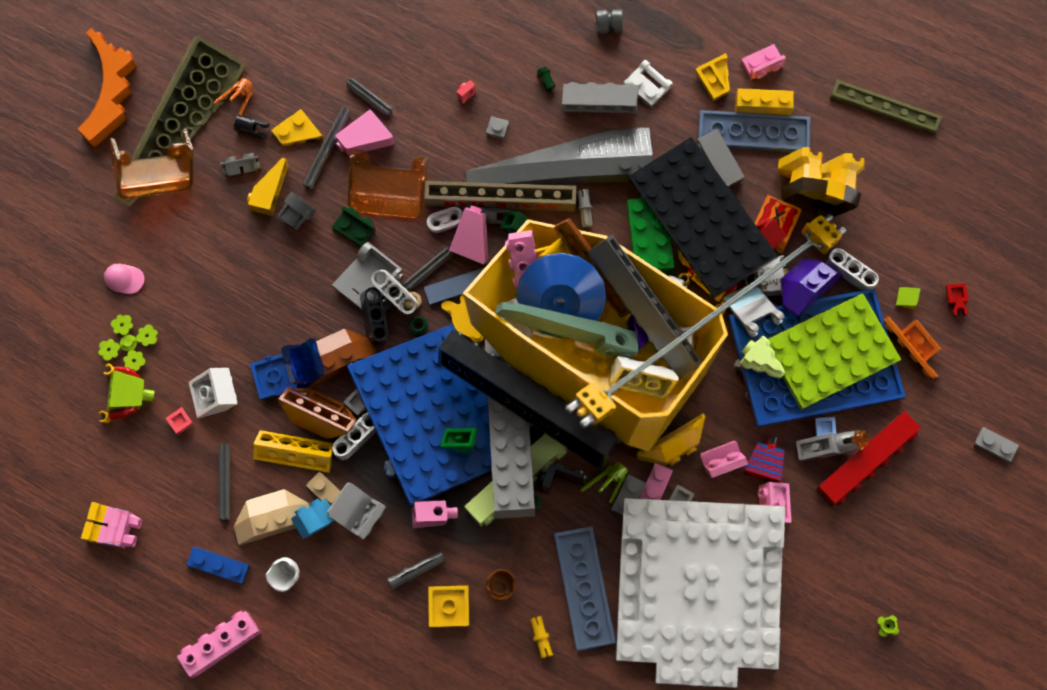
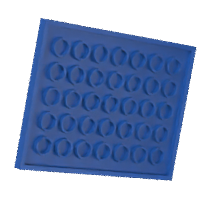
(771, 397)
(412, 405)

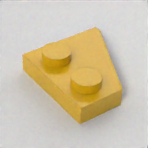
(296, 130)

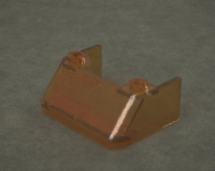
(153, 174)

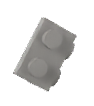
(355, 510)

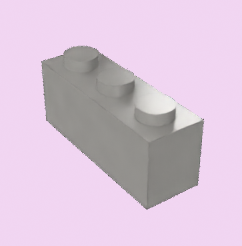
(720, 157)

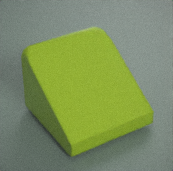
(907, 297)

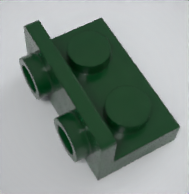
(354, 227)

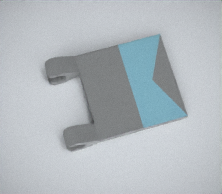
(752, 308)

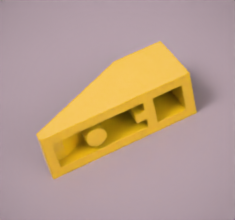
(267, 190)

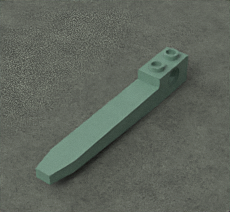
(607, 338)

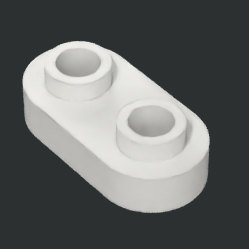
(444, 219)

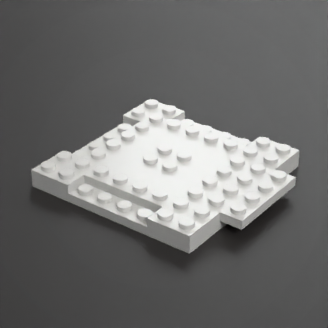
(700, 589)

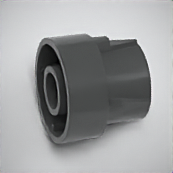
(296, 211)

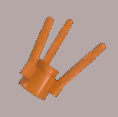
(241, 89)

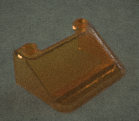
(385, 188)

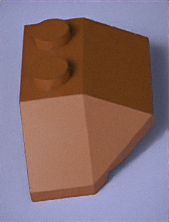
(341, 350)
(316, 412)

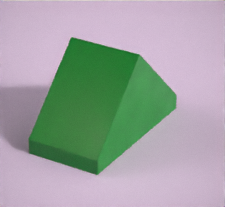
(459, 439)

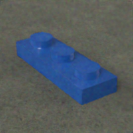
(218, 565)

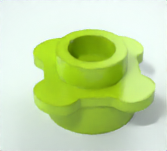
(884, 631)

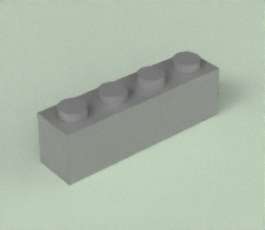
(600, 97)

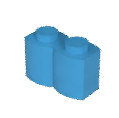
(313, 518)

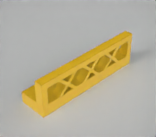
(292, 453)

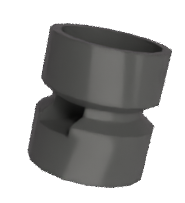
(609, 21)

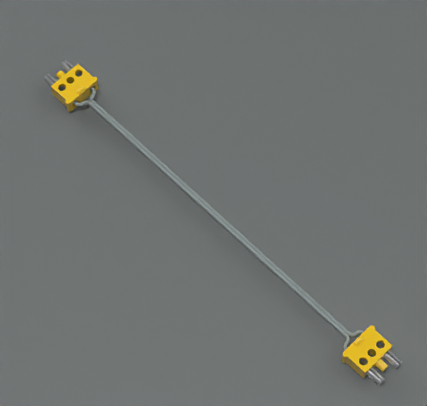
(597, 405)

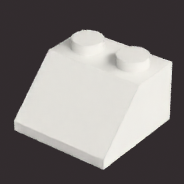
(212, 392)

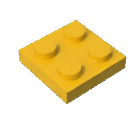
(448, 606)

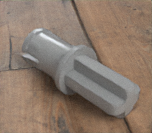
(585, 208)

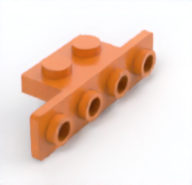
(918, 343)

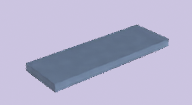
(757, 131)
(584, 589)

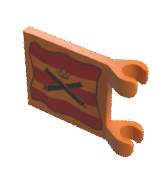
(783, 214)

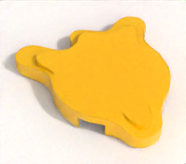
(461, 319)

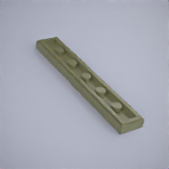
(886, 107)

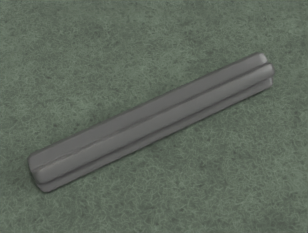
(224, 482)

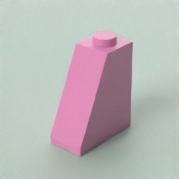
(364, 134)
(471, 236)

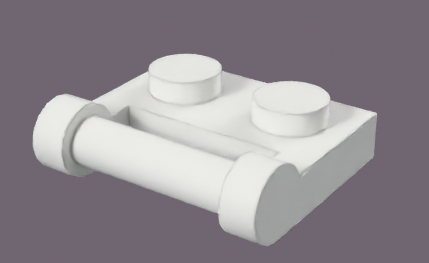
(646, 89)

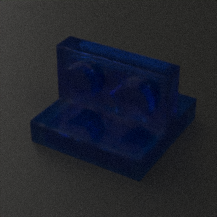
(303, 363)

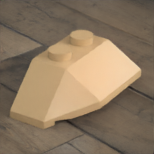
(267, 516)

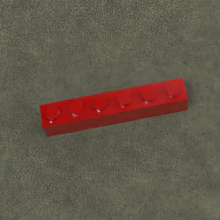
(865, 461)

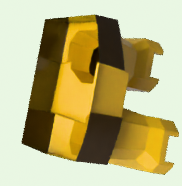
(819, 186)

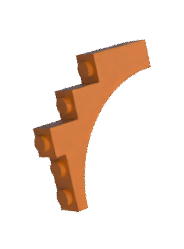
(115, 88)

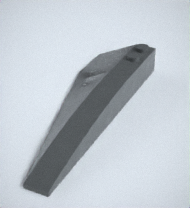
(588, 160)

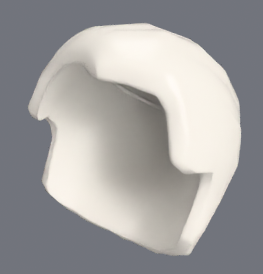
(283, 574)

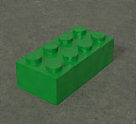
(648, 237)

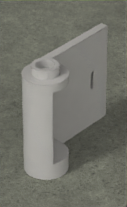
(359, 274)

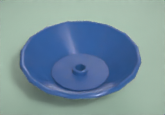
(564, 278)

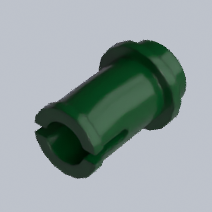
(546, 79)

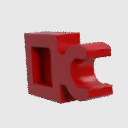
(957, 296)

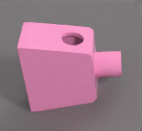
(424, 515)

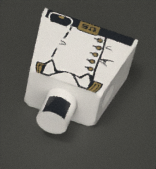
(772, 284)

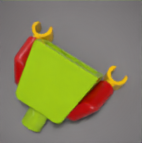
(125, 393)

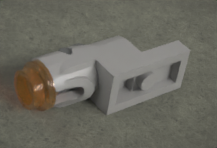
(831, 444)

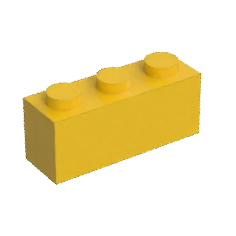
(764, 101)

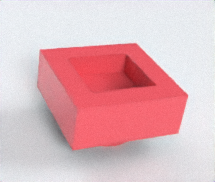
(465, 91)
(179, 421)

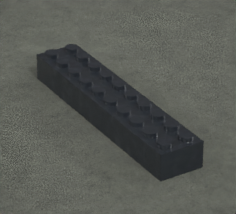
(525, 399)

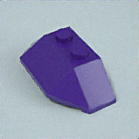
(806, 284)

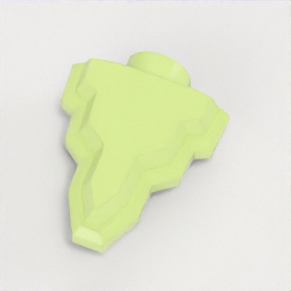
(761, 358)

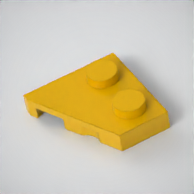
(715, 77)

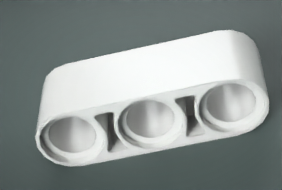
(848, 261)
(403, 295)
(354, 445)

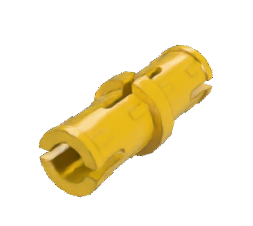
(541, 637)

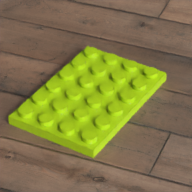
(833, 351)

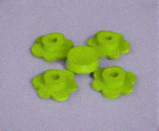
(128, 342)

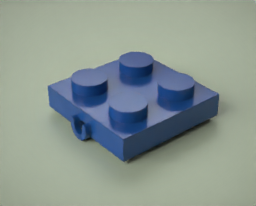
(271, 377)

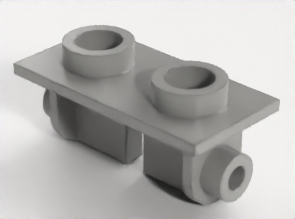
(233, 166)

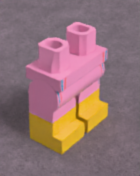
(117, 528)

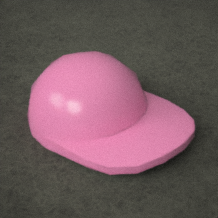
(124, 278)

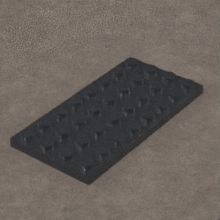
(702, 217)

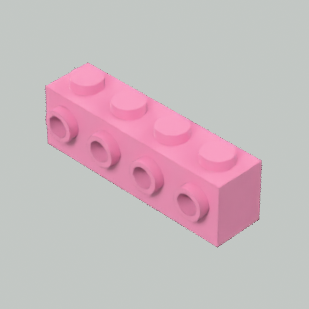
(522, 253)
(218, 644)

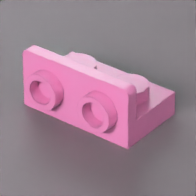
(762, 62)
(723, 459)
(776, 495)

